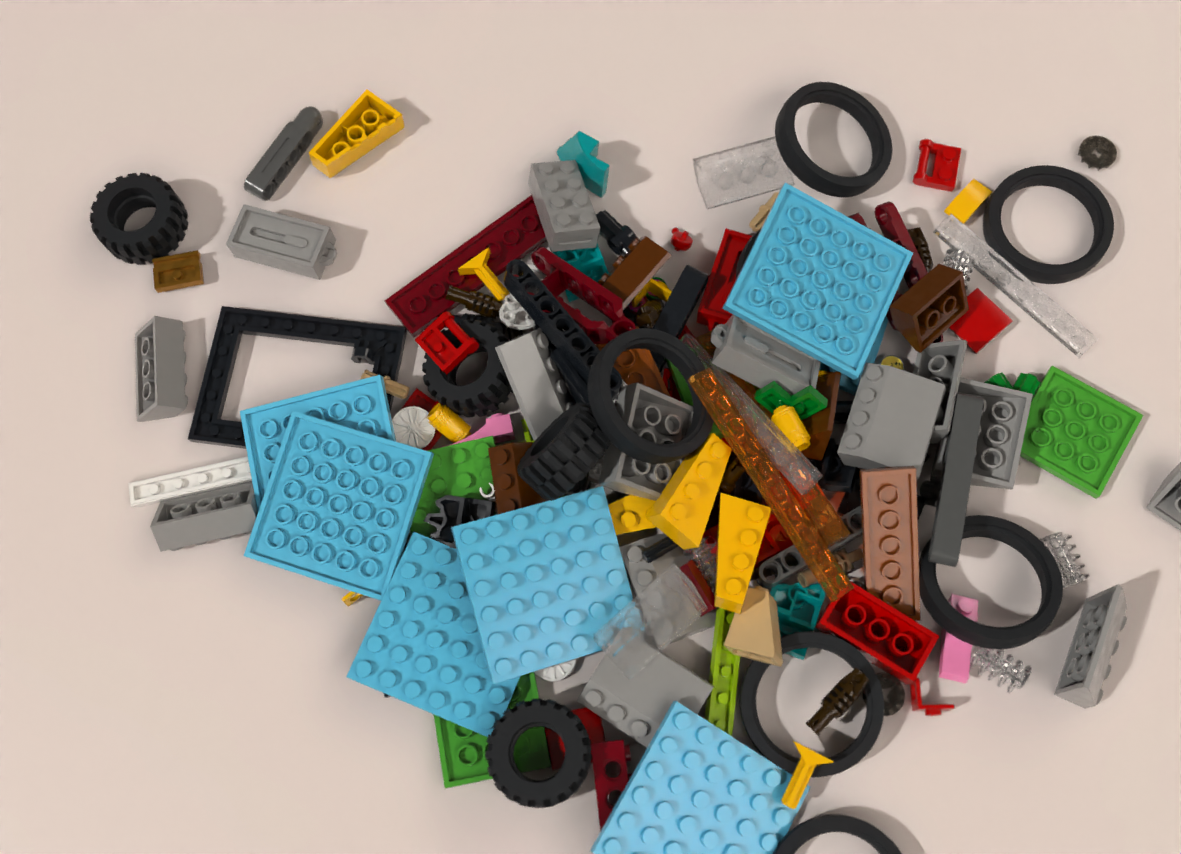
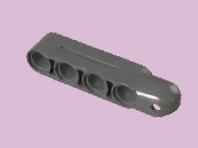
(283, 154)

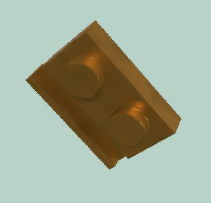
(177, 271)

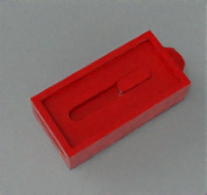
(721, 280)

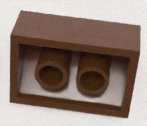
(634, 269)
(930, 306)
(821, 423)
(509, 488)

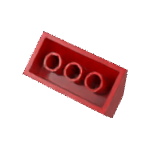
(879, 633)

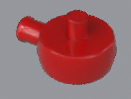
(681, 240)

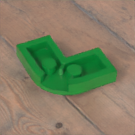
(806, 401)

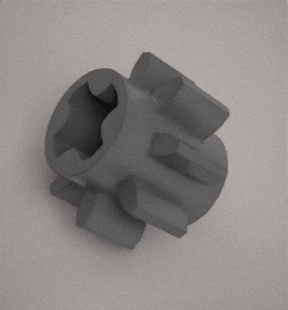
(930, 490)

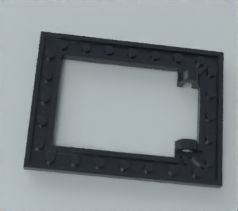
(375, 342)

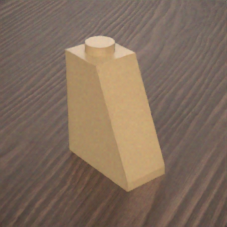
(756, 629)

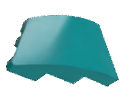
(585, 150)
(585, 260)
(797, 610)

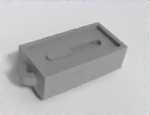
(563, 205)
(282, 242)
(762, 357)

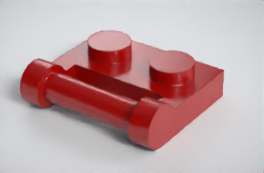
(944, 167)
(440, 348)

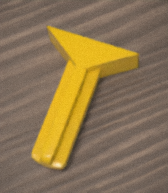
(478, 266)
(802, 774)

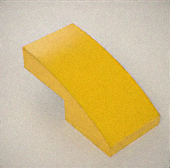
(968, 201)

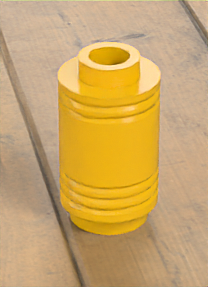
(448, 423)
(791, 426)

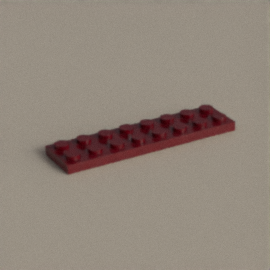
(508, 239)

